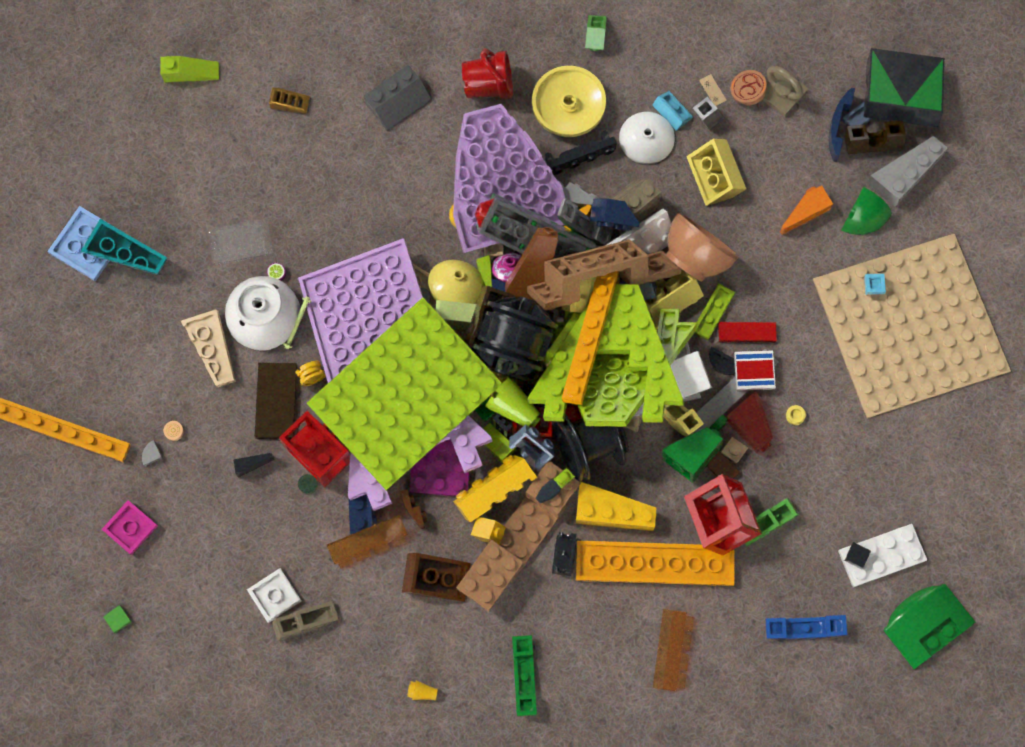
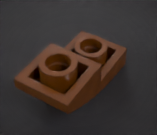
(415, 513)

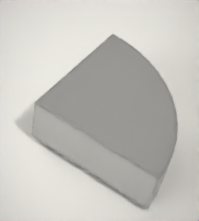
(150, 454)

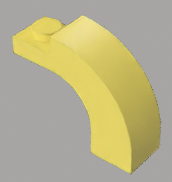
(682, 419)

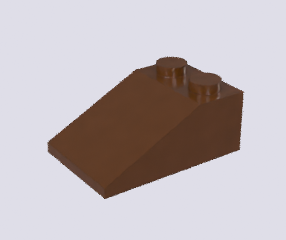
(434, 576)

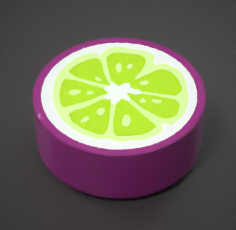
(277, 271)

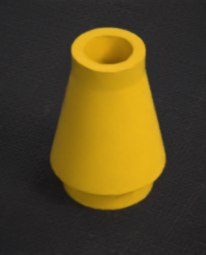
(421, 691)

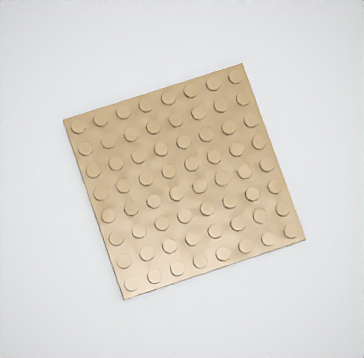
(920, 334)

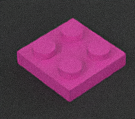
(129, 527)

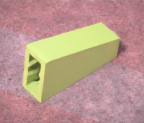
(456, 314)

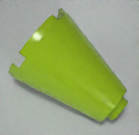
(513, 404)

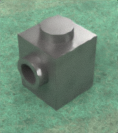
(708, 113)

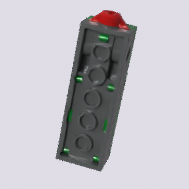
(516, 226)

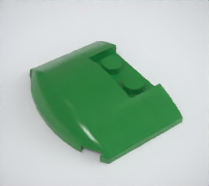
(927, 623)

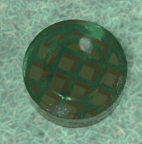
(307, 484)

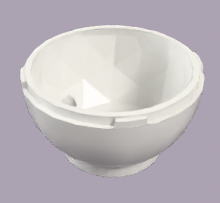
(267, 325)

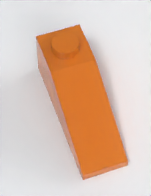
(812, 205)

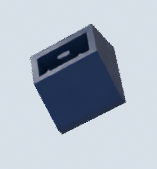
(612, 214)

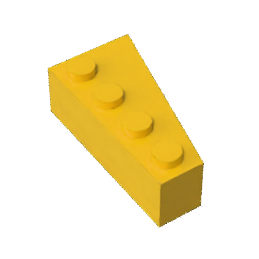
(494, 487)
(609, 509)

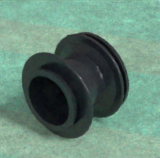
(587, 444)

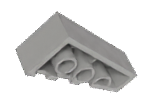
(905, 172)

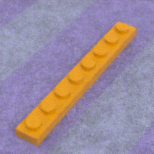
(589, 338)
(63, 430)

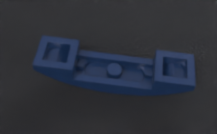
(835, 143)

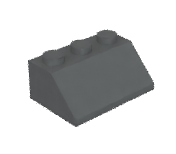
(397, 97)

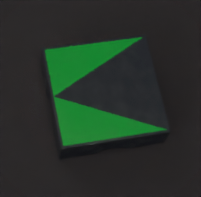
(904, 87)

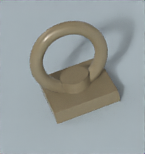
(783, 90)

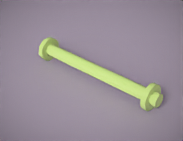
(288, 345)

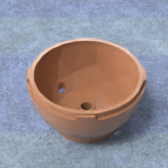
(697, 249)

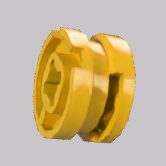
(310, 373)

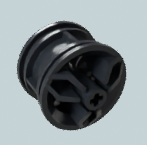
(515, 336)

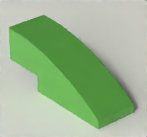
(774, 518)

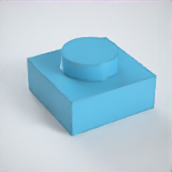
(874, 284)

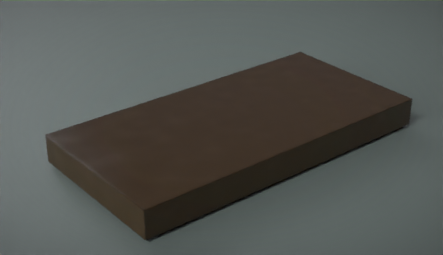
(275, 399)

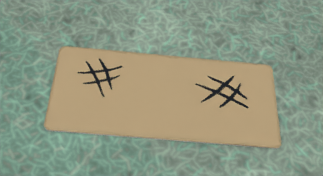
(712, 90)

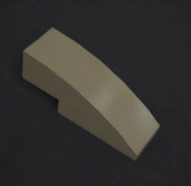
(304, 620)

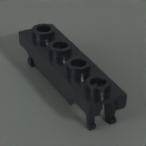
(585, 152)

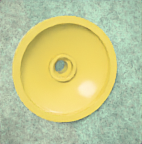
(447, 287)

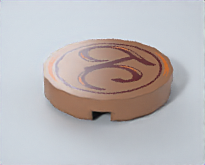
(748, 87)

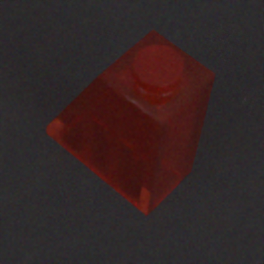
(751, 423)

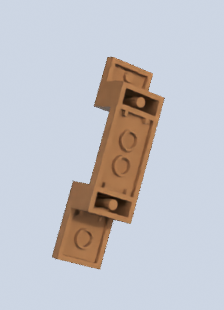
(566, 272)
(522, 536)

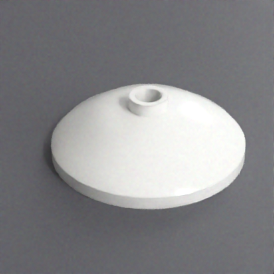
(643, 147)

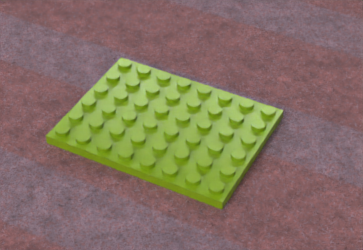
(404, 393)

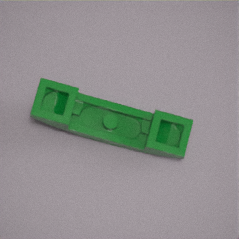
(524, 675)

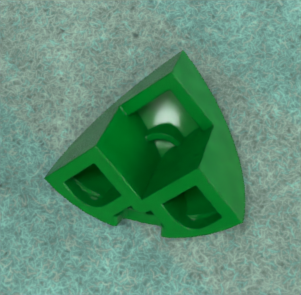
(867, 214)

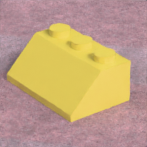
(716, 172)
(681, 293)

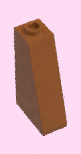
(530, 266)

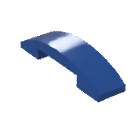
(806, 627)

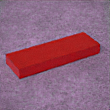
(747, 332)

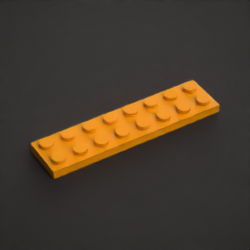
(652, 563)

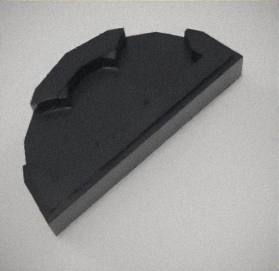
(721, 362)

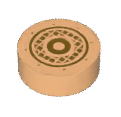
(173, 430)

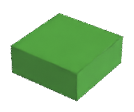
(117, 619)

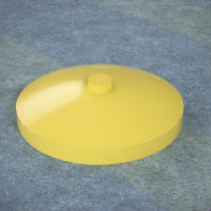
(568, 101)

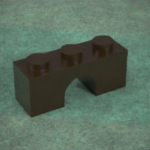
(890, 137)

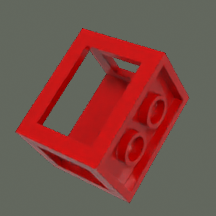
(316, 449)
(724, 518)

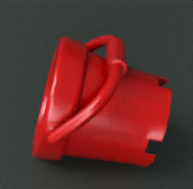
(488, 76)

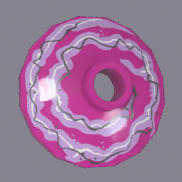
(504, 265)

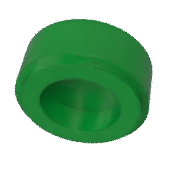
(720, 423)

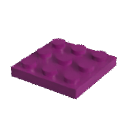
(439, 472)

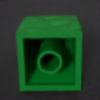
(693, 453)

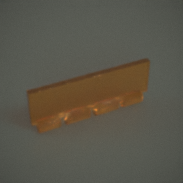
(361, 542)
(670, 647)

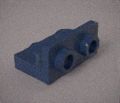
(361, 514)

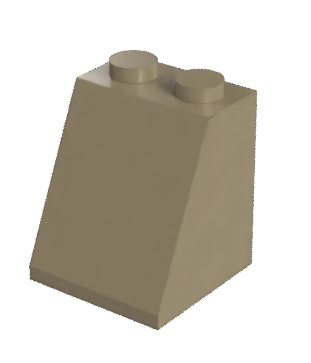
(640, 197)

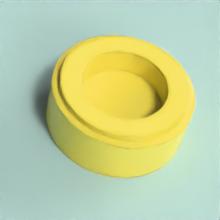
(795, 415)

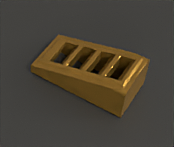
(288, 107)

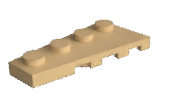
(209, 339)

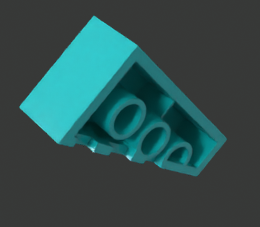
(118, 247)

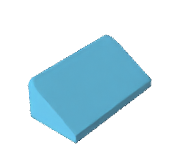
(672, 110)

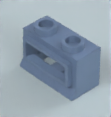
(528, 450)

